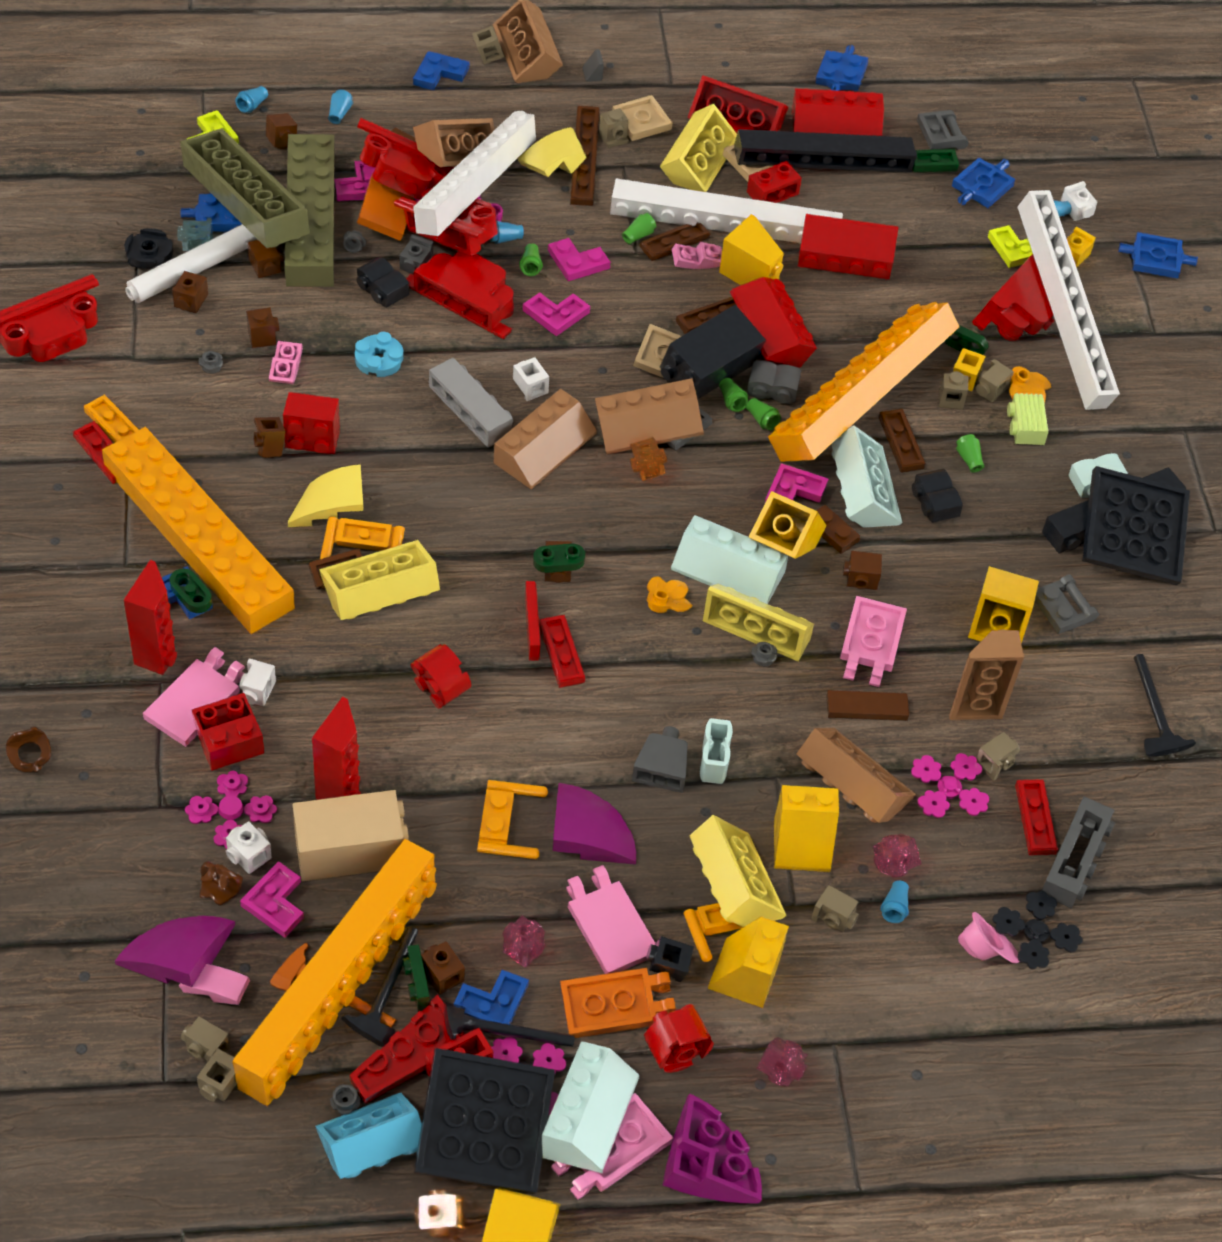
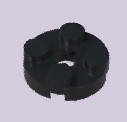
(136, 248)

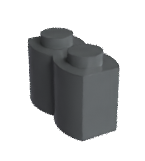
(774, 382)

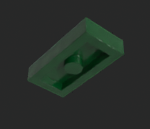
(936, 160)
(414, 967)

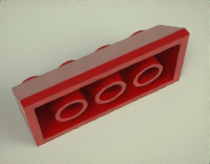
(739, 106)
(837, 112)
(847, 246)
(776, 318)
(150, 622)
(336, 754)

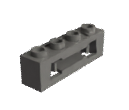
(1092, 817)

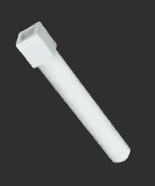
(193, 261)

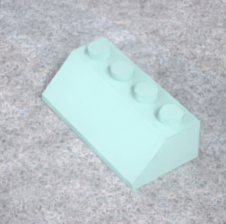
(865, 480)
(729, 559)
(589, 1108)

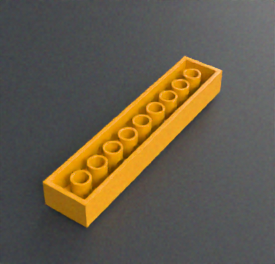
(863, 382)
(199, 530)
(335, 973)

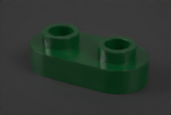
(968, 340)
(559, 558)
(193, 592)

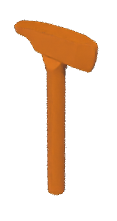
(293, 967)

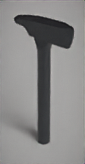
(1167, 742)
(457, 1022)
(369, 1024)

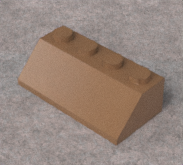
(527, 43)
(451, 140)
(656, 411)
(544, 439)
(989, 677)
(854, 774)

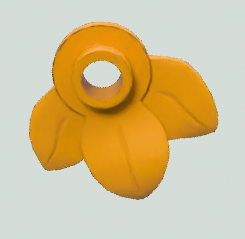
(1028, 382)
(667, 595)

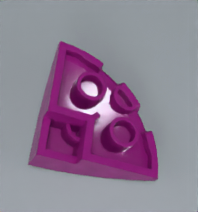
(591, 827)
(177, 948)
(710, 1158)

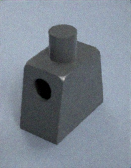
(662, 761)

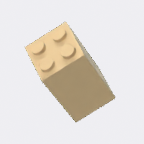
(347, 834)

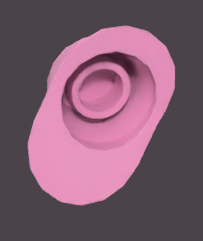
(984, 942)

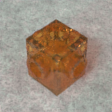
(648, 459)
(440, 1213)

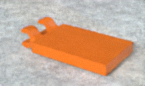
(379, 210)
(614, 1001)

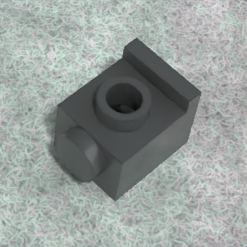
(416, 253)

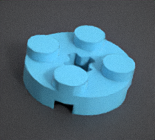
(379, 344)

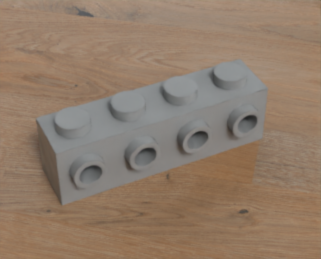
(470, 401)

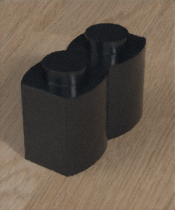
(382, 282)
(937, 495)

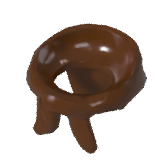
(20, 738)
(219, 883)

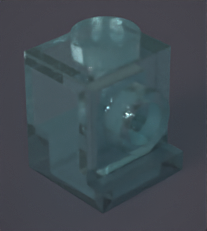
(195, 233)

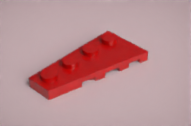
(404, 1053)

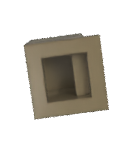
(488, 45)
(613, 128)
(994, 381)
(953, 384)
(997, 755)
(836, 909)
(204, 1039)
(217, 1068)

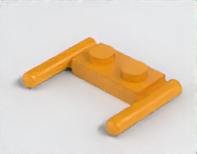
(360, 535)
(497, 818)
(707, 921)

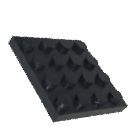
(1136, 525)
(484, 1121)

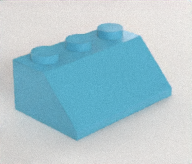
(371, 1135)

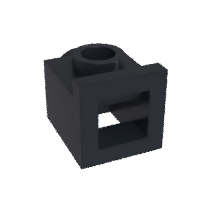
(676, 952)

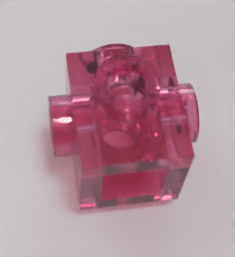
(896, 855)
(523, 940)
(783, 1062)

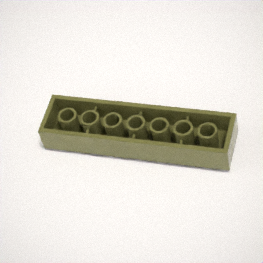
(311, 181)
(245, 188)

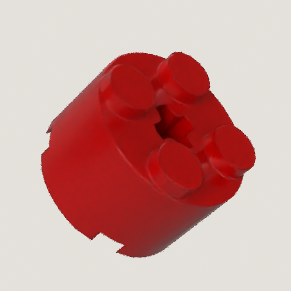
(440, 675)
(678, 1038)

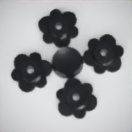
(1036, 930)

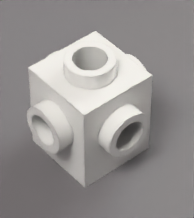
(248, 847)

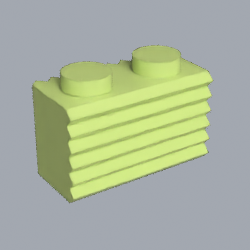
(1028, 419)

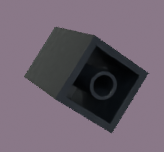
(713, 351)

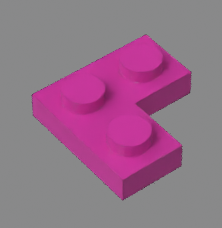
(354, 187)
(576, 264)
(556, 317)
(793, 482)
(269, 902)

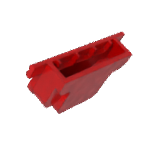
(399, 161)
(466, 232)
(468, 288)
(1018, 305)
(50, 322)

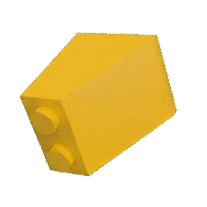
(750, 253)
(788, 526)
(1003, 604)
(805, 828)
(750, 961)
(520, 1218)

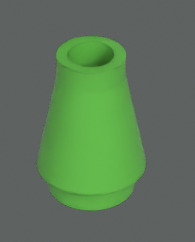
(639, 228)
(531, 261)
(733, 395)
(764, 414)
(970, 451)

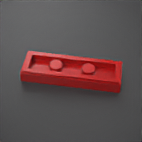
(93, 441)
(532, 621)
(561, 651)
(1036, 817)

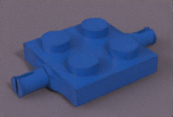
(842, 70)
(983, 182)
(212, 208)
(1157, 255)

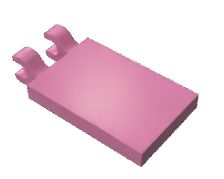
(872, 637)
(192, 689)
(609, 922)
(636, 1142)

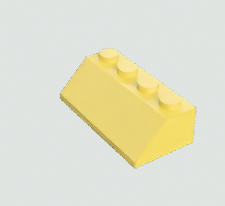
(699, 150)
(380, 579)
(757, 621)
(735, 873)

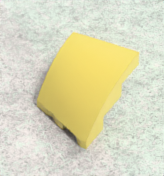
(555, 150)
(328, 494)

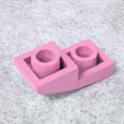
(702, 257)
(286, 362)
(220, 984)

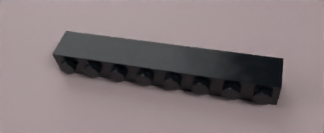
(825, 150)

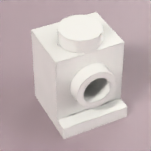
(1081, 201)
(531, 378)
(258, 682)

